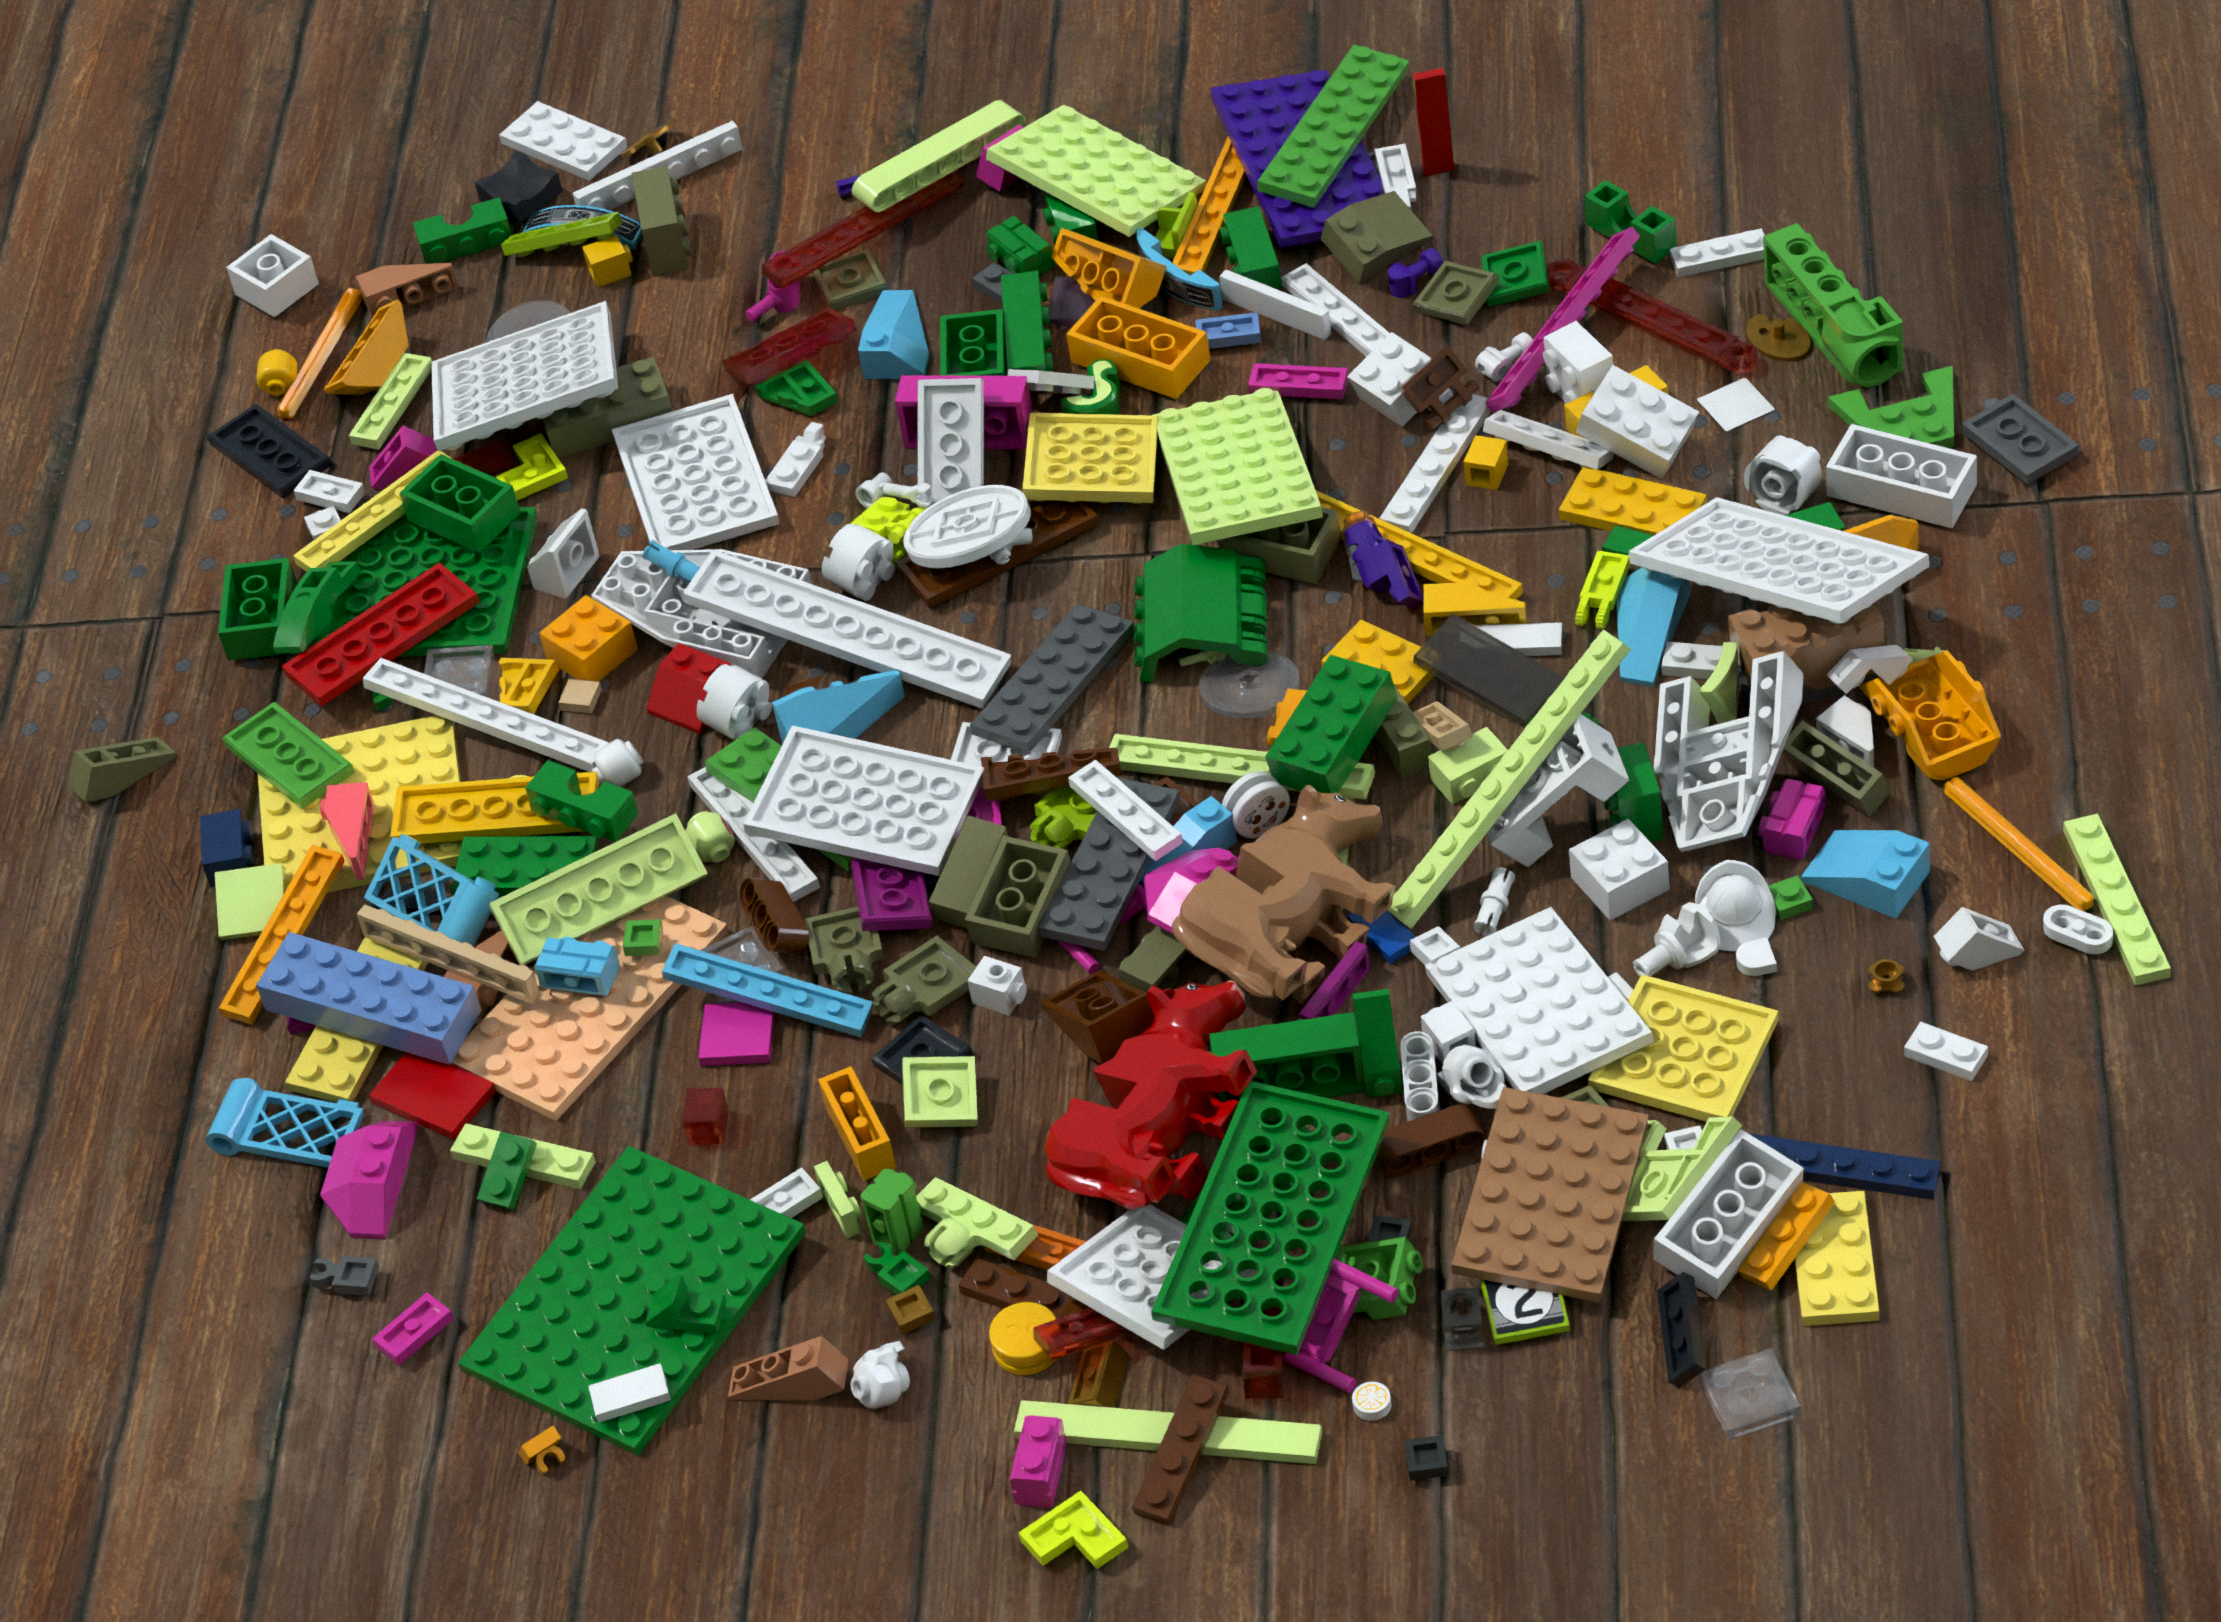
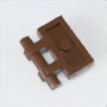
(1432, 381)

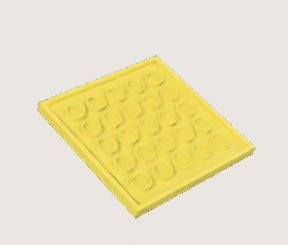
(385, 758)

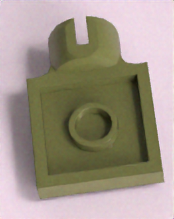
(843, 949)
(922, 981)

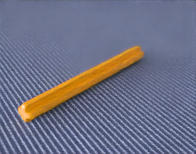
(319, 353)
(2019, 844)

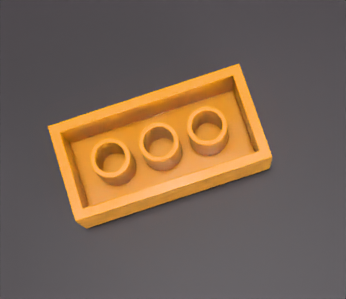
(1141, 344)

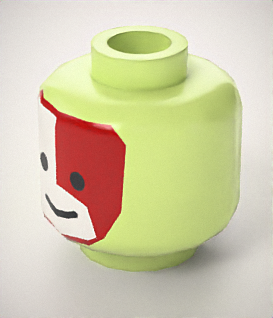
(710, 836)

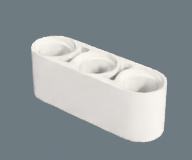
(1419, 1075)

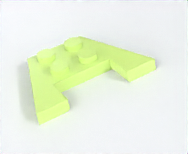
(1669, 1176)

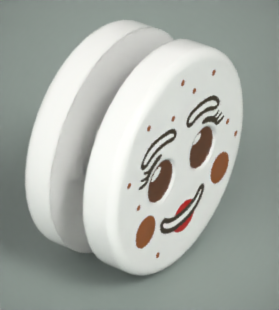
(1256, 803)

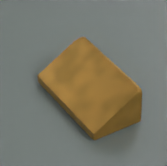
(1099, 1375)

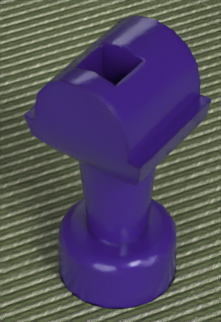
(1403, 279)

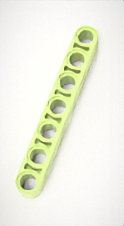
(935, 157)

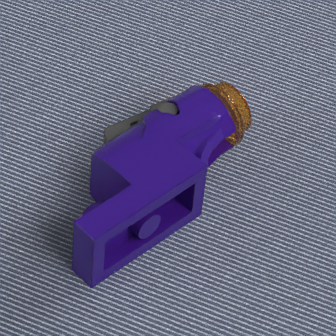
(1379, 562)

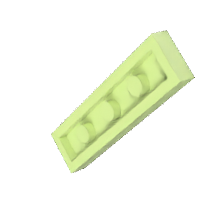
(391, 401)
(549, 1161)

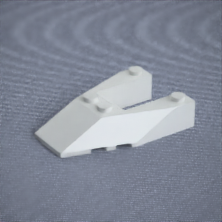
(1723, 771)

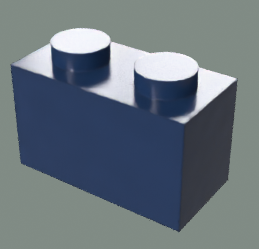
(225, 843)

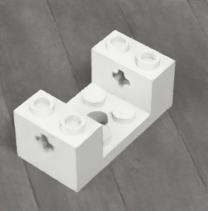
(1581, 758)

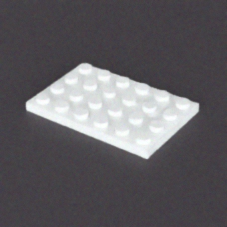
(695, 475)
(864, 800)
(1539, 1003)

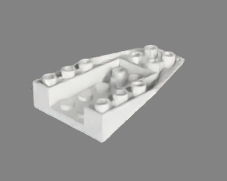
(656, 606)

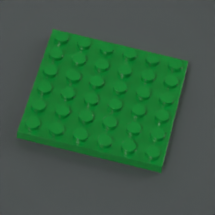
(409, 550)

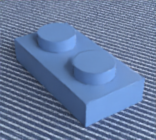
(1231, 330)

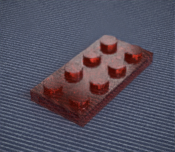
(790, 345)

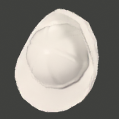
(1738, 903)

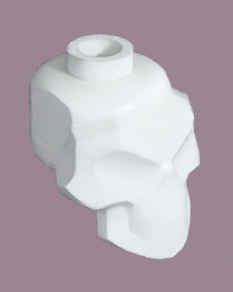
(1473, 1076)
(879, 1377)

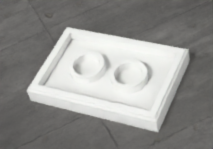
(971, 748)

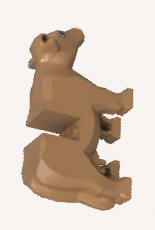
(1282, 894)

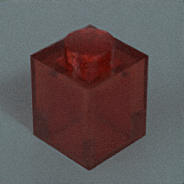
(705, 1116)

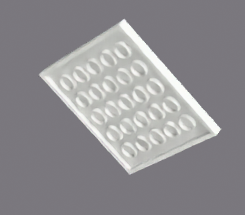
(523, 376)

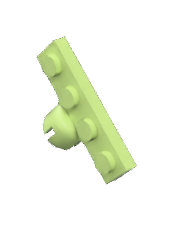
(969, 1222)

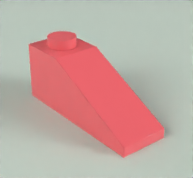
(350, 818)

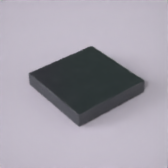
(918, 1039)

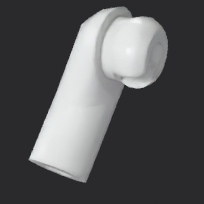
(1002, 555)

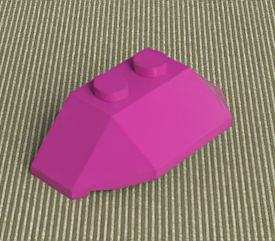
(1173, 881)
(368, 1176)

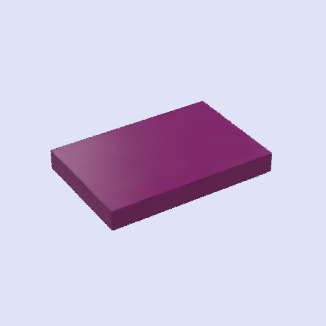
(890, 896)

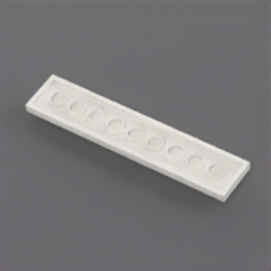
(847, 628)

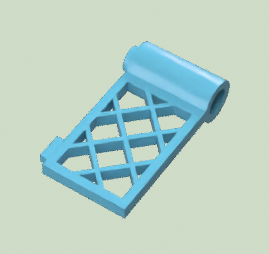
(461, 914)
(246, 1106)

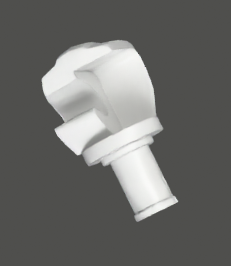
(1682, 941)

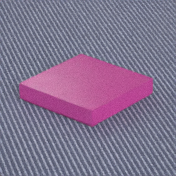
(736, 1034)

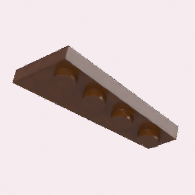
(1036, 776)

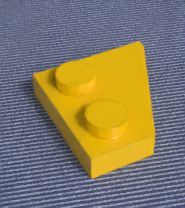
(526, 681)

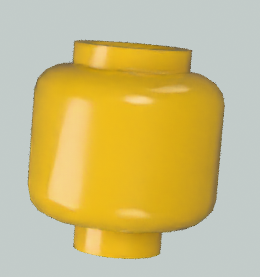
(275, 371)

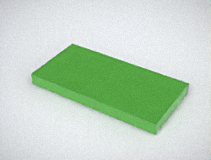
(288, 755)

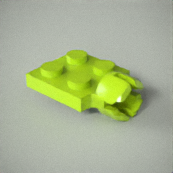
(1061, 818)

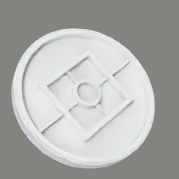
(967, 526)

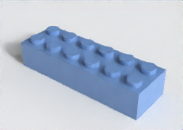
(369, 998)

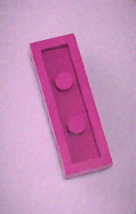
(1299, 380)

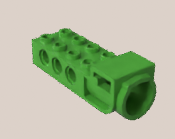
(1832, 310)

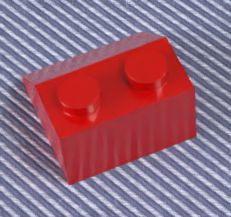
(681, 685)

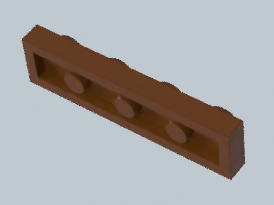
(1007, 1287)
(1180, 1449)

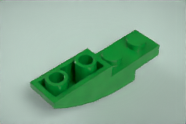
(310, 604)

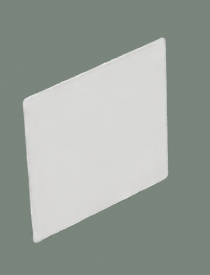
(1735, 404)

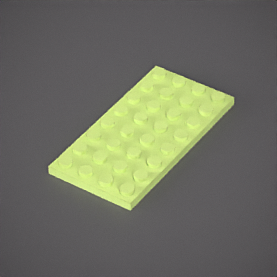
(1236, 466)

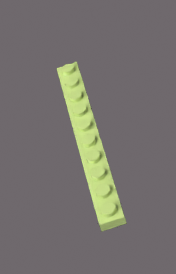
(1507, 778)

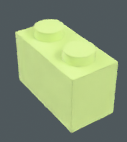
(1462, 770)

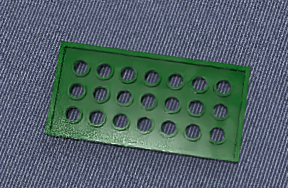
(1284, 1233)

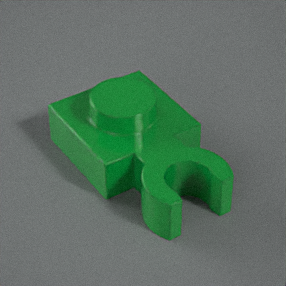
(897, 1272)

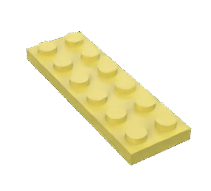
(338, 1063)

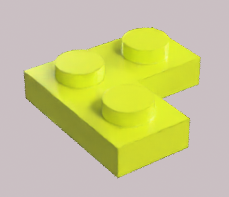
(538, 469)
(1077, 1524)

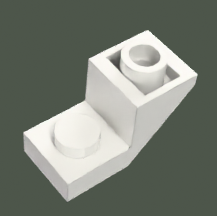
(1886, 661)

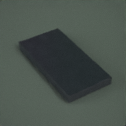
(268, 450)

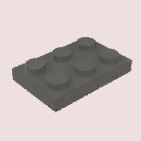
(2020, 439)

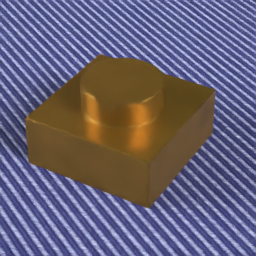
(910, 1309)

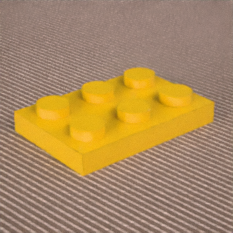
(1384, 651)

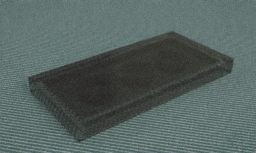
(1488, 670)

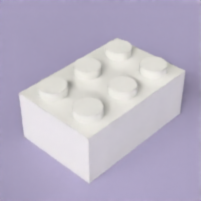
(1637, 421)

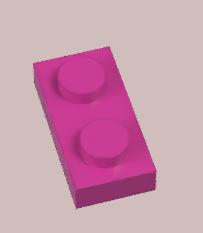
(413, 1328)

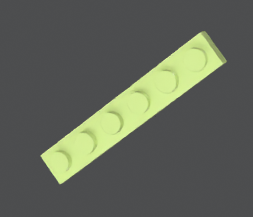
(2116, 899)

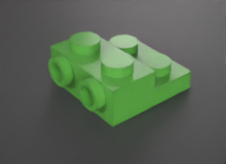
(1391, 1262)

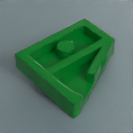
(798, 389)

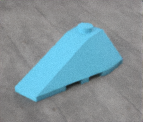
(840, 708)

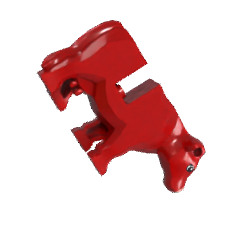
(1157, 1097)

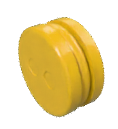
(1013, 1338)

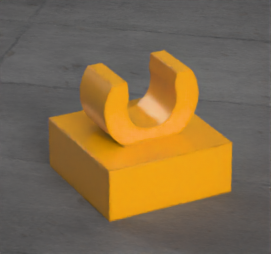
(540, 1446)

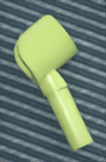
(1210, 656)

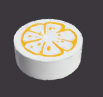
(1371, 1401)

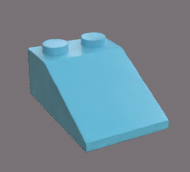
(1871, 868)

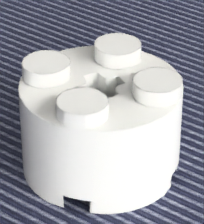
(1783, 475)
(858, 561)
(734, 701)

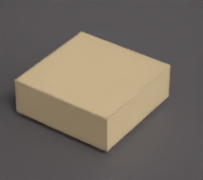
(580, 696)

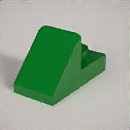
(685, 1310)

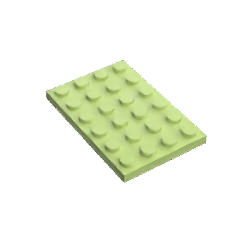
(1095, 169)

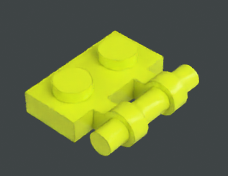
(888, 518)

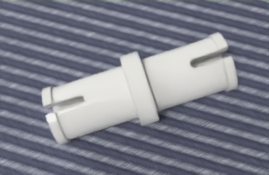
(1494, 901)

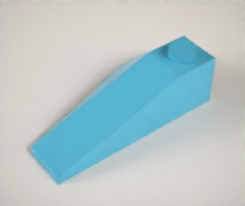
(893, 338)
(1647, 619)

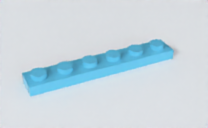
(767, 990)

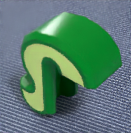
(1104, 395)

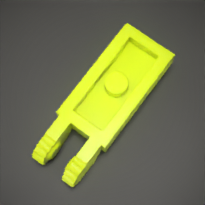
(1602, 587)

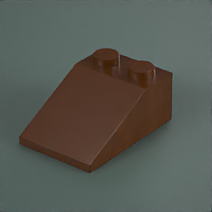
(1100, 1014)

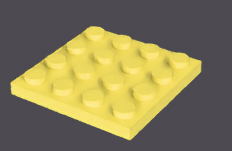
(1090, 457)
(1699, 1052)

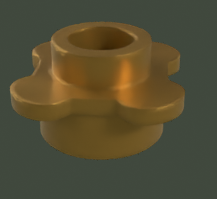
(1886, 977)

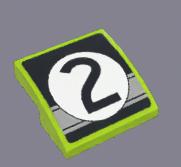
(1522, 1312)

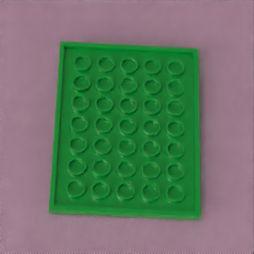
(591, 1291)

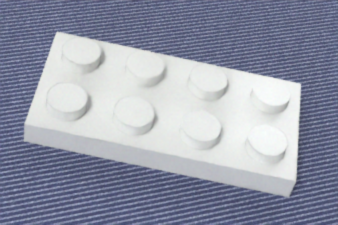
(563, 140)
(950, 435)

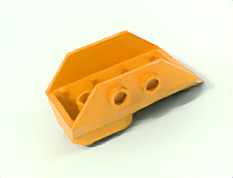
(1938, 715)

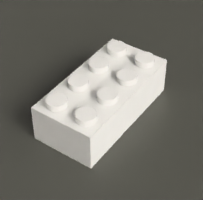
(1901, 475)
(1727, 1213)

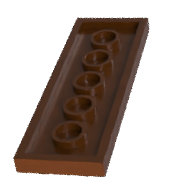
(1050, 524)

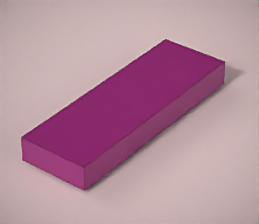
(1338, 984)

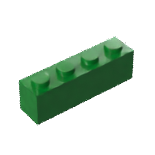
(1026, 322)

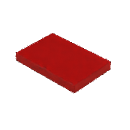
(432, 1094)

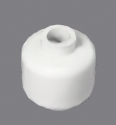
(617, 763)

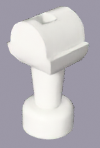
(1498, 363)

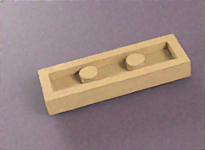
(1443, 726)

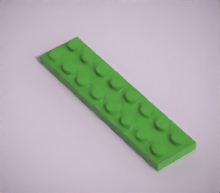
(1333, 126)

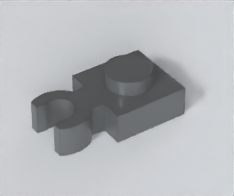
(350, 1276)

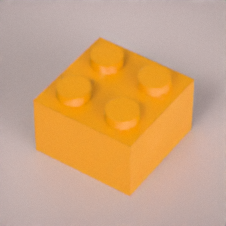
(588, 640)

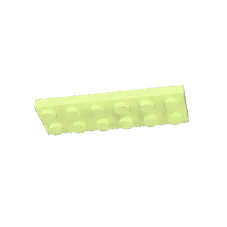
(599, 888)

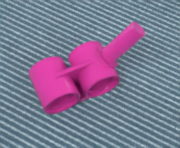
(780, 299)

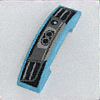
(628, 232)
(1193, 289)

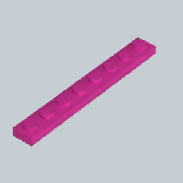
(1570, 310)

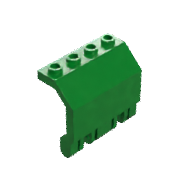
(1202, 603)

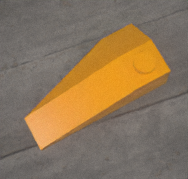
(1107, 269)

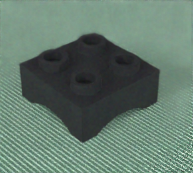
(521, 187)

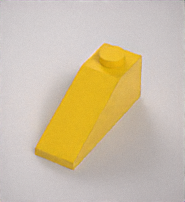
(1470, 604)

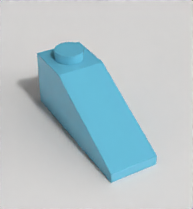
(1201, 828)

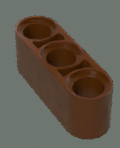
(774, 915)
(1430, 1140)

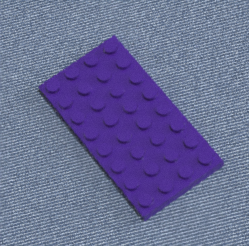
(1258, 123)

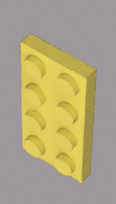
(1838, 1267)

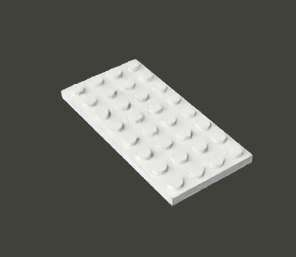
(1779, 560)

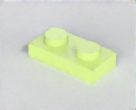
(834, 1189)

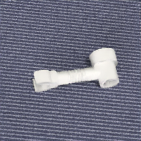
(883, 486)

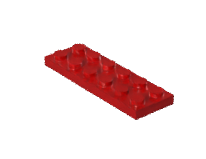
(380, 632)

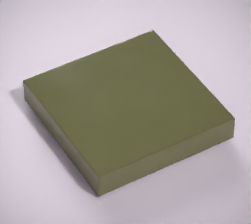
(850, 280)
(1456, 292)

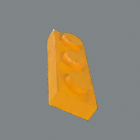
(1786, 1236)

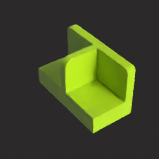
(1173, 225)

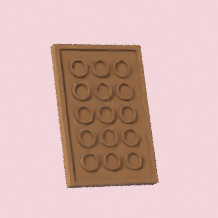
(1550, 1194)

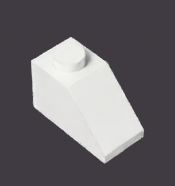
(1850, 727)
(1976, 940)

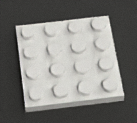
(1125, 1269)

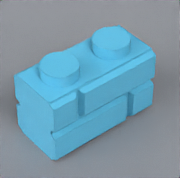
(577, 966)

